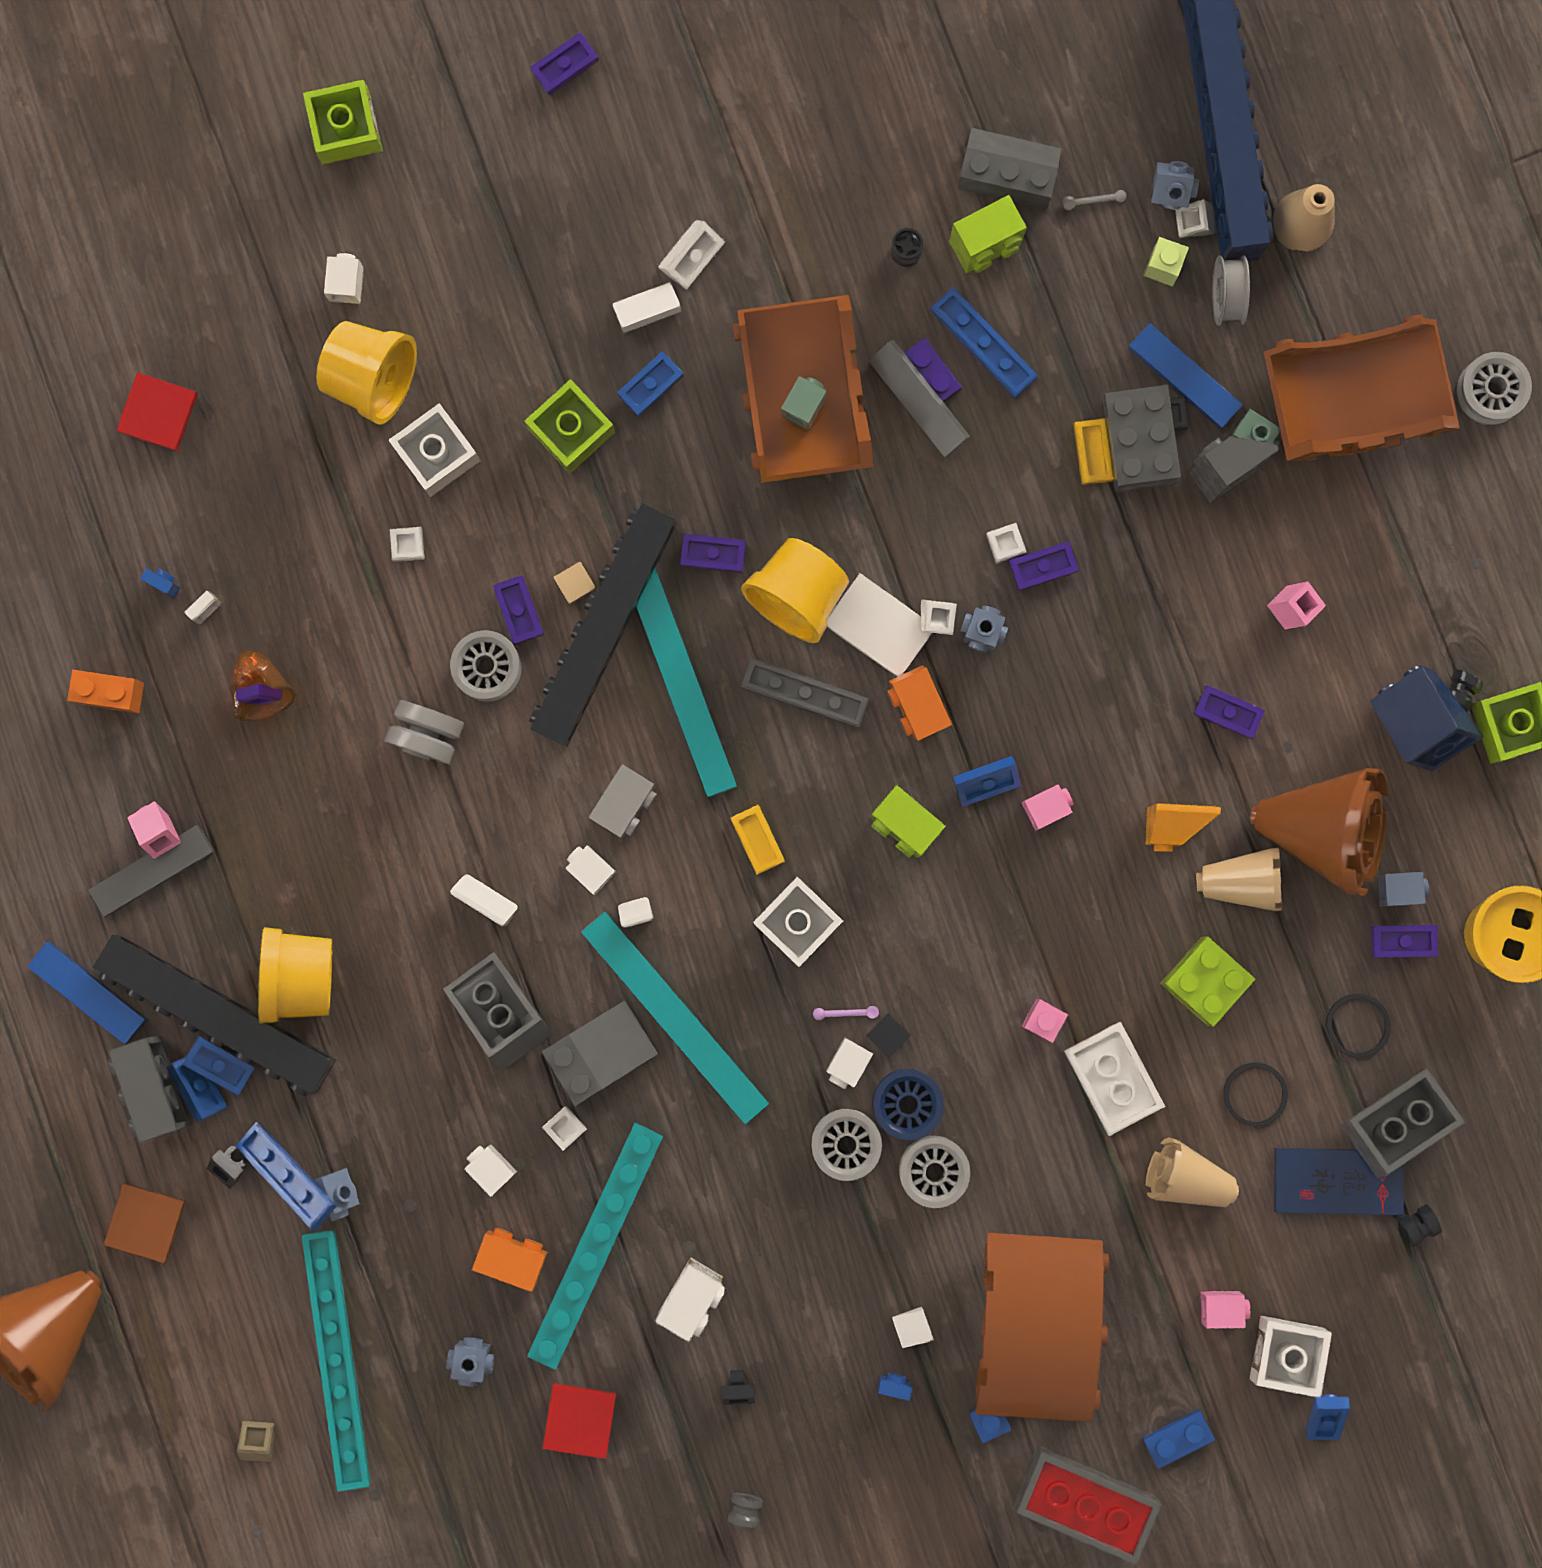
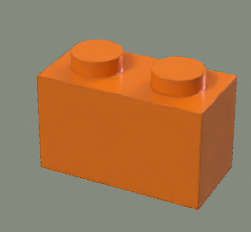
(105, 691)
(919, 703)
(510, 1259)

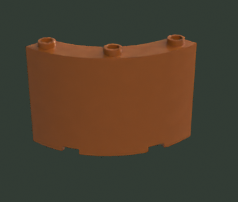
(805, 342)
(1361, 390)
(1041, 1327)

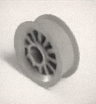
(1230, 290)
(1500, 361)
(468, 644)
(832, 1169)
(958, 1186)

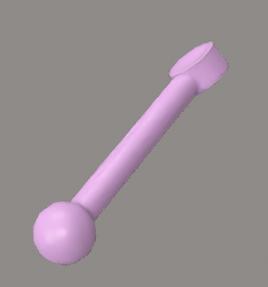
(871, 1012)

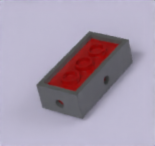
(1087, 1504)

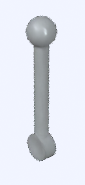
(1069, 202)

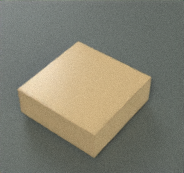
(575, 583)

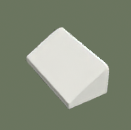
(691, 254)
(647, 307)
(484, 900)

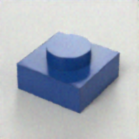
(162, 581)
(894, 1386)
(989, 1425)

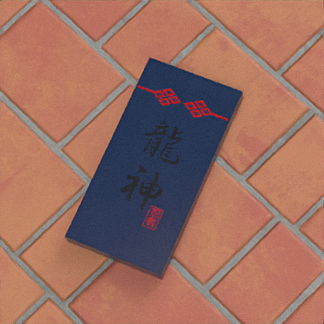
(1333, 1183)

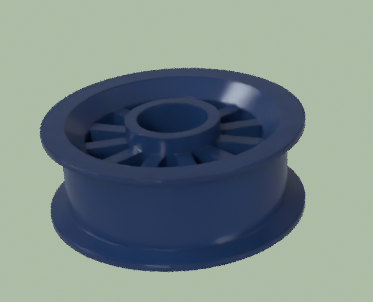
(910, 1132)

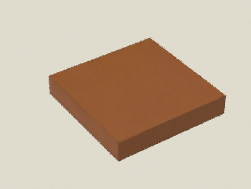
(144, 1222)

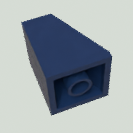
(1425, 719)

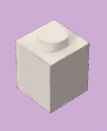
(343, 279)
(589, 869)
(848, 1063)
(489, 1168)

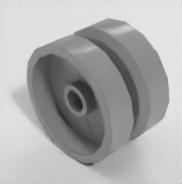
(424, 732)

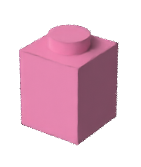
(1296, 605)
(1048, 806)
(154, 830)
(1044, 1020)
(1224, 1309)

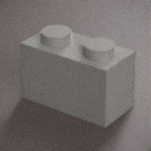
(623, 802)

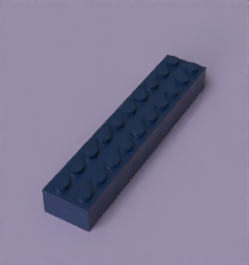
(1227, 128)

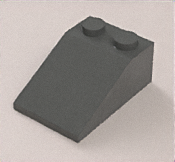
(497, 1011)
(599, 1052)

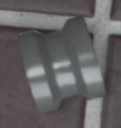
(745, 1510)

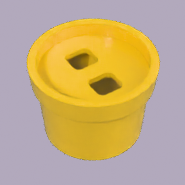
(367, 369)
(797, 589)
(1491, 925)
(294, 976)

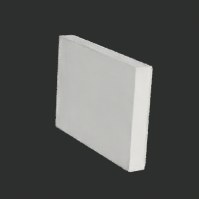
(878, 625)
(1114, 1078)

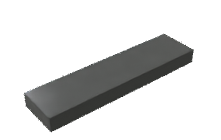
(919, 398)
(805, 692)
(150, 873)

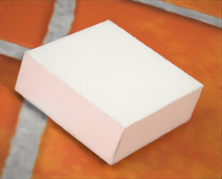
(1006, 543)
(407, 544)
(203, 607)
(564, 1128)

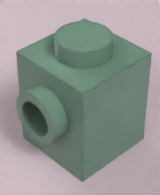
(804, 402)
(1257, 428)

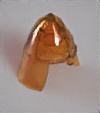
(254, 669)

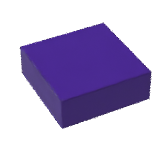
(258, 694)

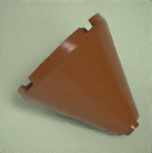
(1331, 826)
(44, 1332)

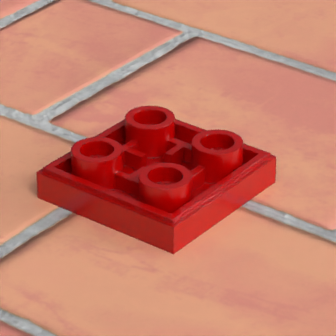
(157, 412)
(579, 1420)

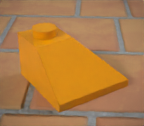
(1175, 824)

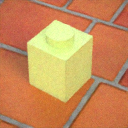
(1166, 261)

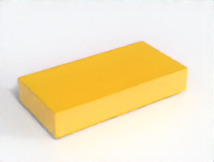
(1093, 451)
(757, 839)

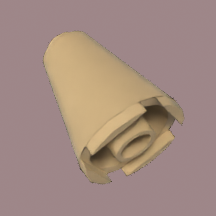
(1305, 218)
(1244, 880)
(1189, 1178)

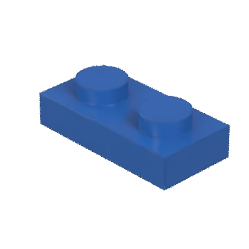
(650, 384)
(987, 781)
(218, 1065)
(197, 1091)
(1327, 1417)
(1178, 1438)

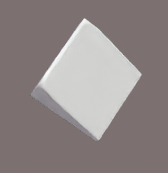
(1196, 219)
(937, 617)
(635, 912)
(912, 1327)

